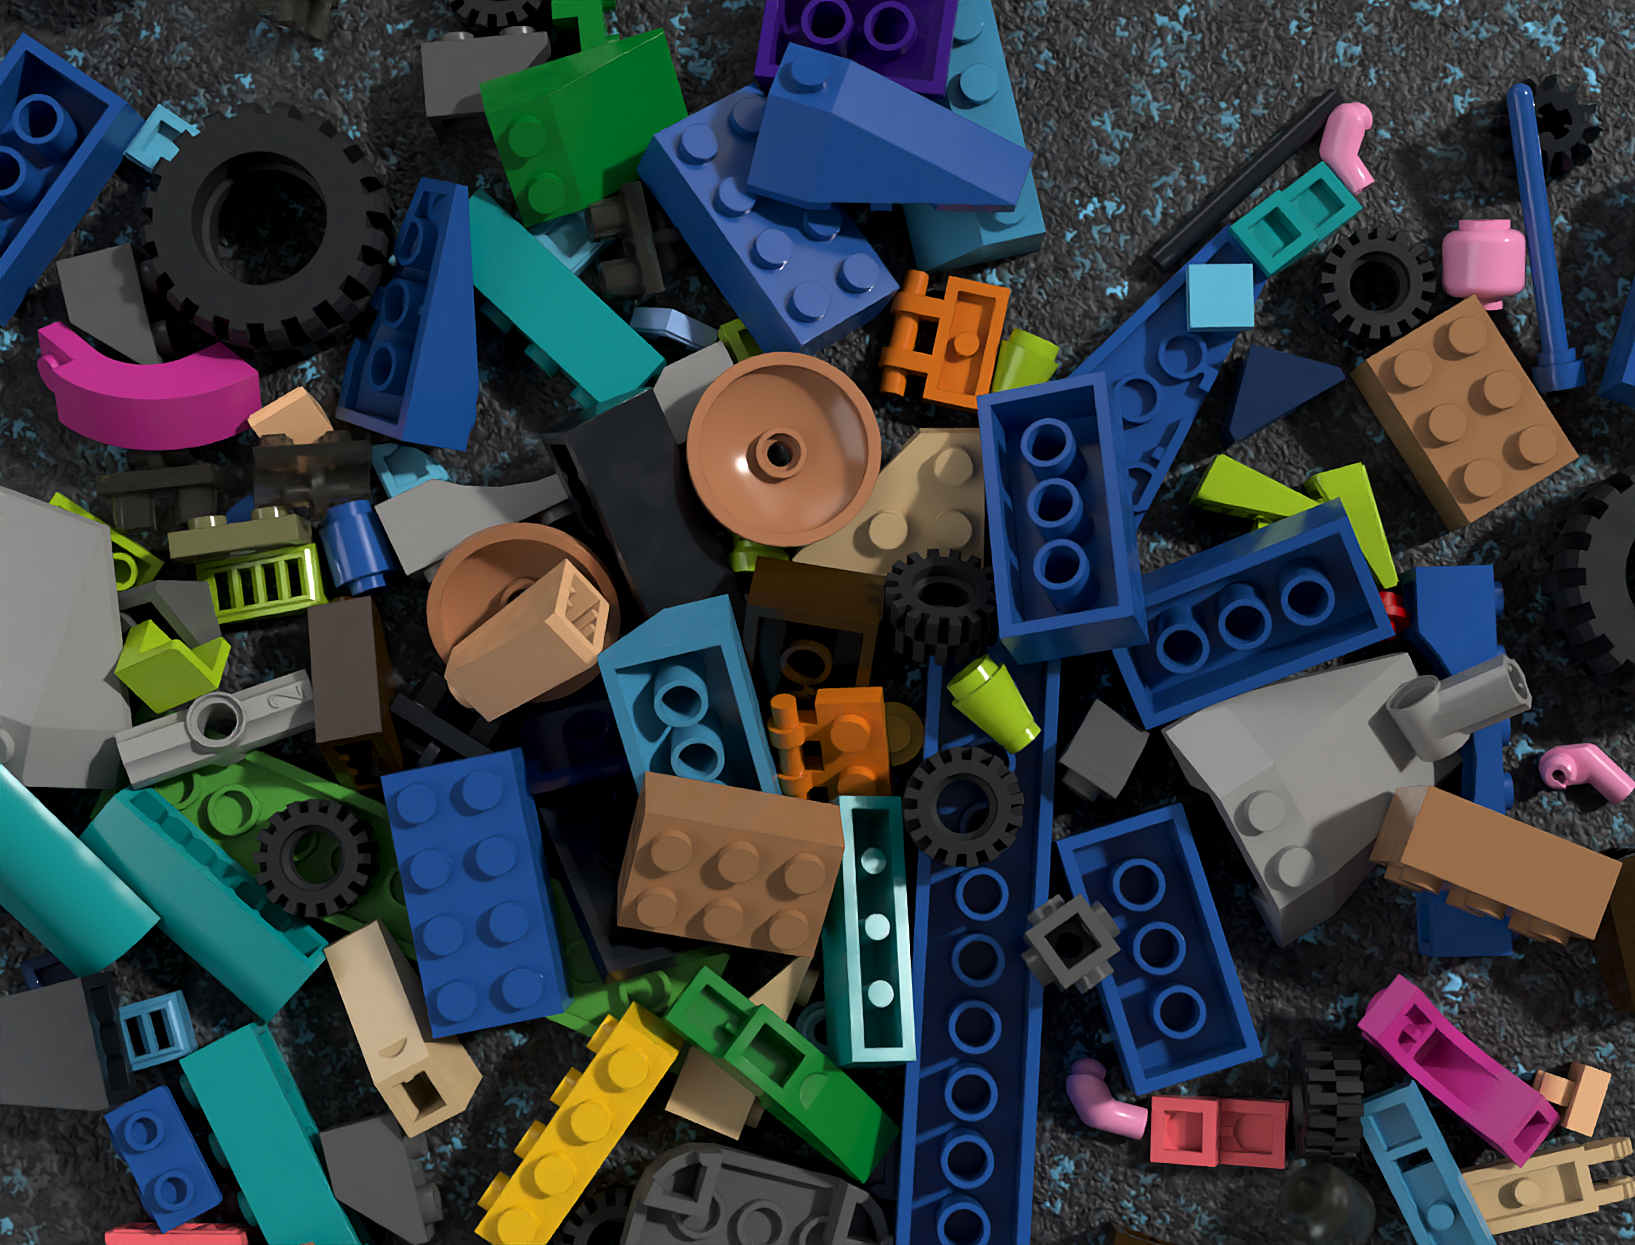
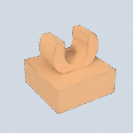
(1577, 1096)

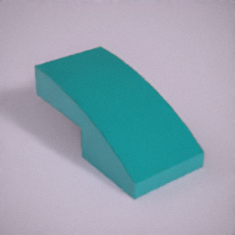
(1295, 220)

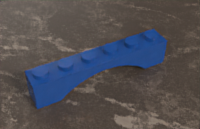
(1452, 631)

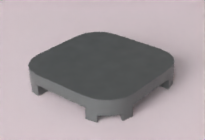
(747, 1199)

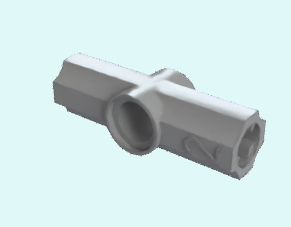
(178, 740)

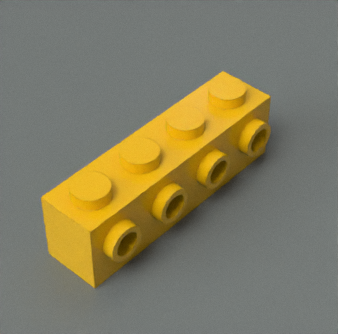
(582, 1132)

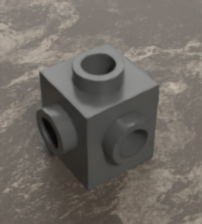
(1093, 929)

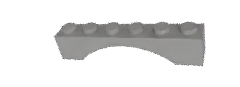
(441, 514)

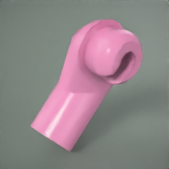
(1342, 143)
(1585, 764)
(1095, 1102)

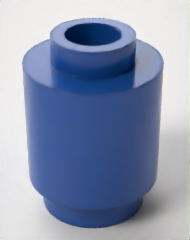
(357, 549)

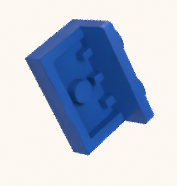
(163, 1158)

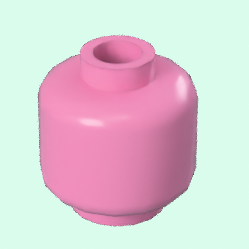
(1484, 261)

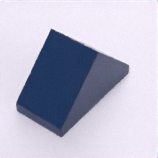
(1270, 388)

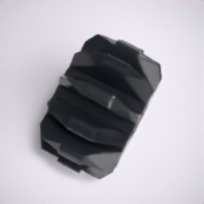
(1565, 119)

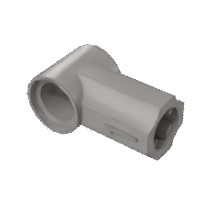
(1444, 713)

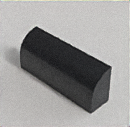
(640, 507)

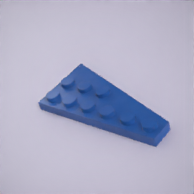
(1164, 371)

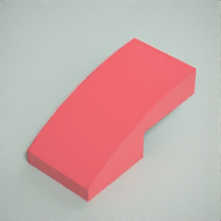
(1220, 1131)

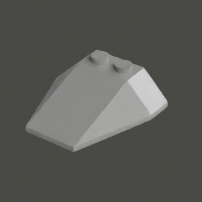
(59, 648)
(1306, 781)

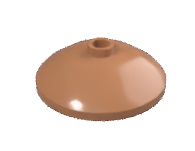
(812, 414)
(491, 569)

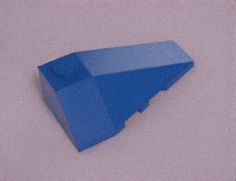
(862, 138)
(420, 359)

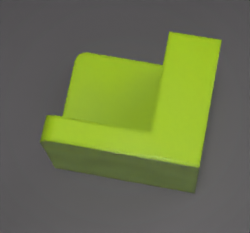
(166, 670)

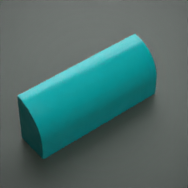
(63, 887)
(205, 900)

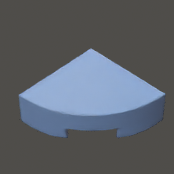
(674, 325)

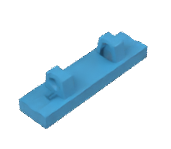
(1431, 1192)

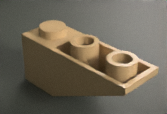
(386, 1003)
(710, 1094)

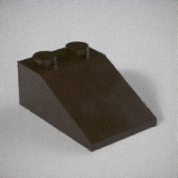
(809, 632)

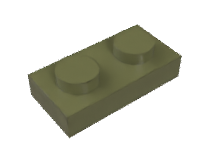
(213, 539)

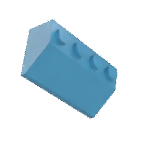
(983, 94)
(689, 699)

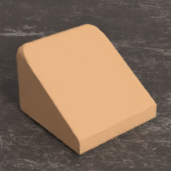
(293, 414)

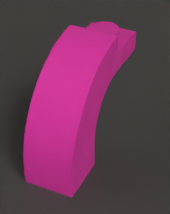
(152, 404)
(1456, 1071)

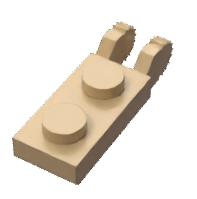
(1548, 1186)

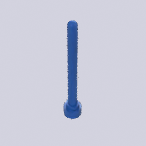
(1557, 363)

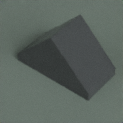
(177, 607)

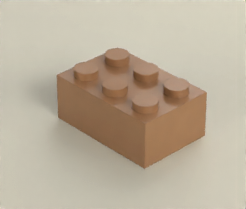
(1463, 414)
(729, 865)
(1494, 865)

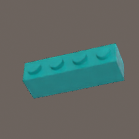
(554, 310)
(869, 941)
(268, 1140)

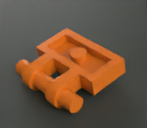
(964, 342)
(851, 738)

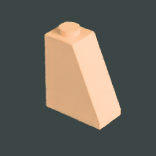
(530, 644)

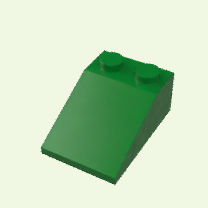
(581, 122)

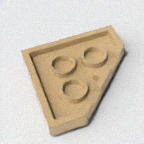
(921, 501)

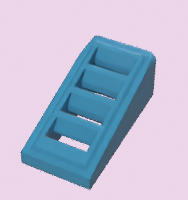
(177, 1025)

